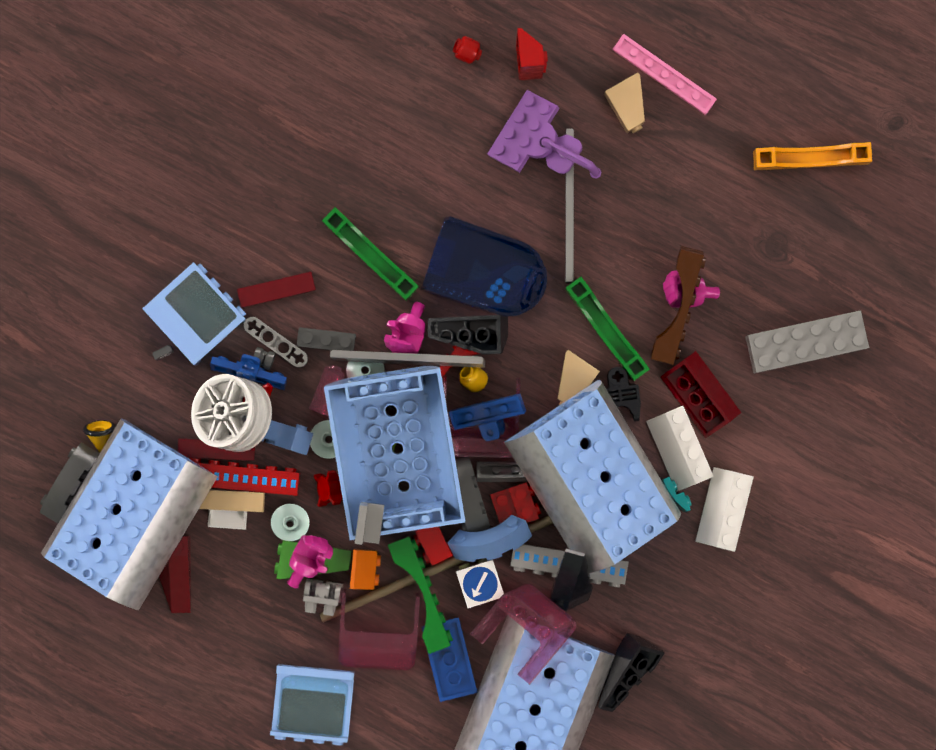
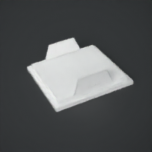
(227, 518)

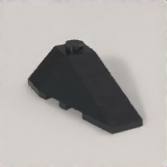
(475, 333)
(572, 581)
(631, 662)

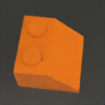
(364, 569)

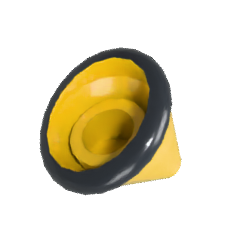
(99, 432)

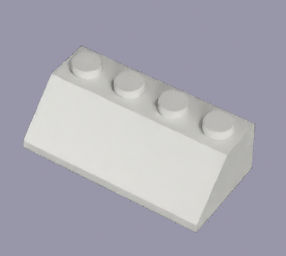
(679, 448)
(724, 509)

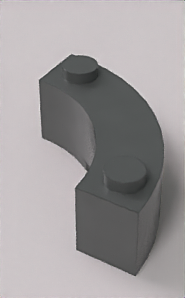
(68, 482)
(473, 506)

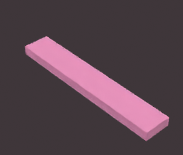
(664, 74)

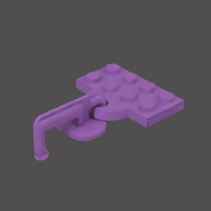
(529, 131)

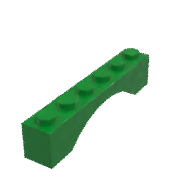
(370, 254)
(606, 329)
(434, 633)

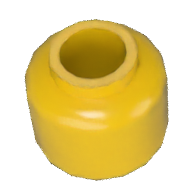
(473, 378)

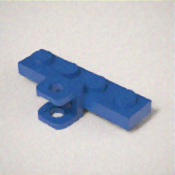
(249, 369)
(488, 415)

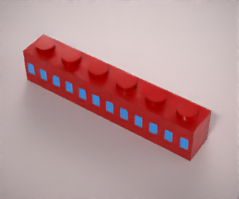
(252, 478)

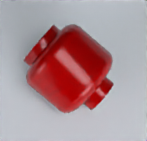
(467, 50)

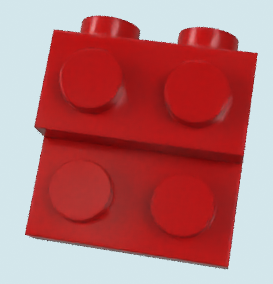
(516, 502)

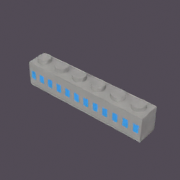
(549, 560)

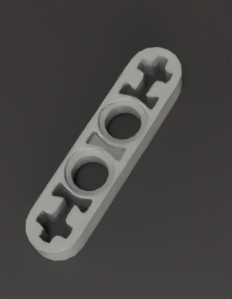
(278, 339)

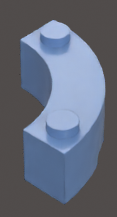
(289, 437)
(490, 542)

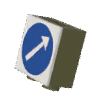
(479, 582)

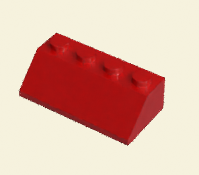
(530, 56)

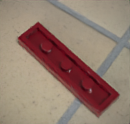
(276, 289)
(198, 449)

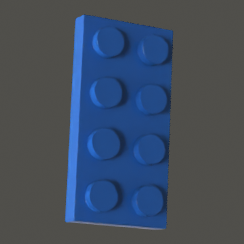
(452, 665)

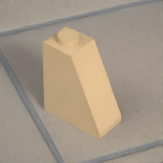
(628, 103)
(575, 376)

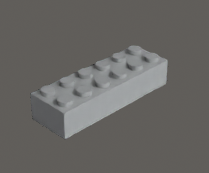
(807, 342)

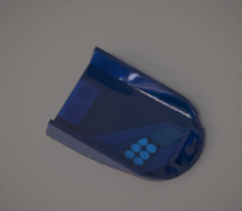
(485, 270)

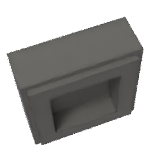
(163, 352)

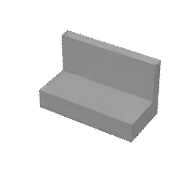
(369, 523)

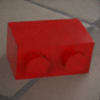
(434, 545)

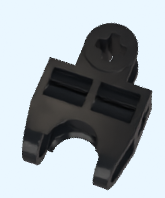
(632, 402)

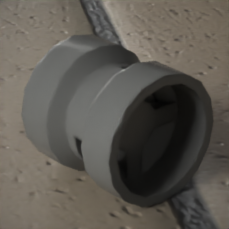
(269, 359)

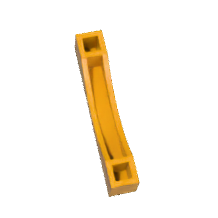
(810, 157)

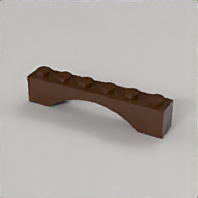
(667, 342)

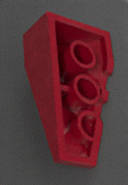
(177, 578)

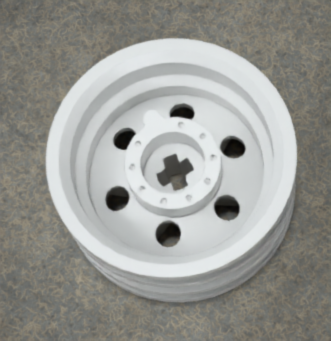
(220, 410)

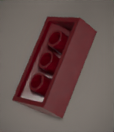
(700, 394)

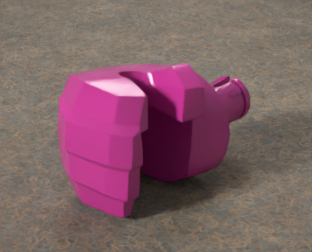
(673, 291)
(407, 331)
(309, 558)

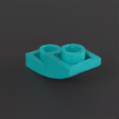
(681, 500)

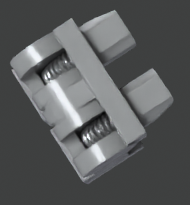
(323, 593)

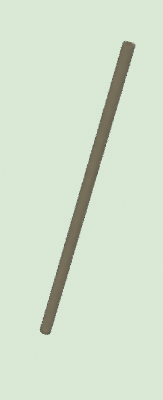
(409, 580)

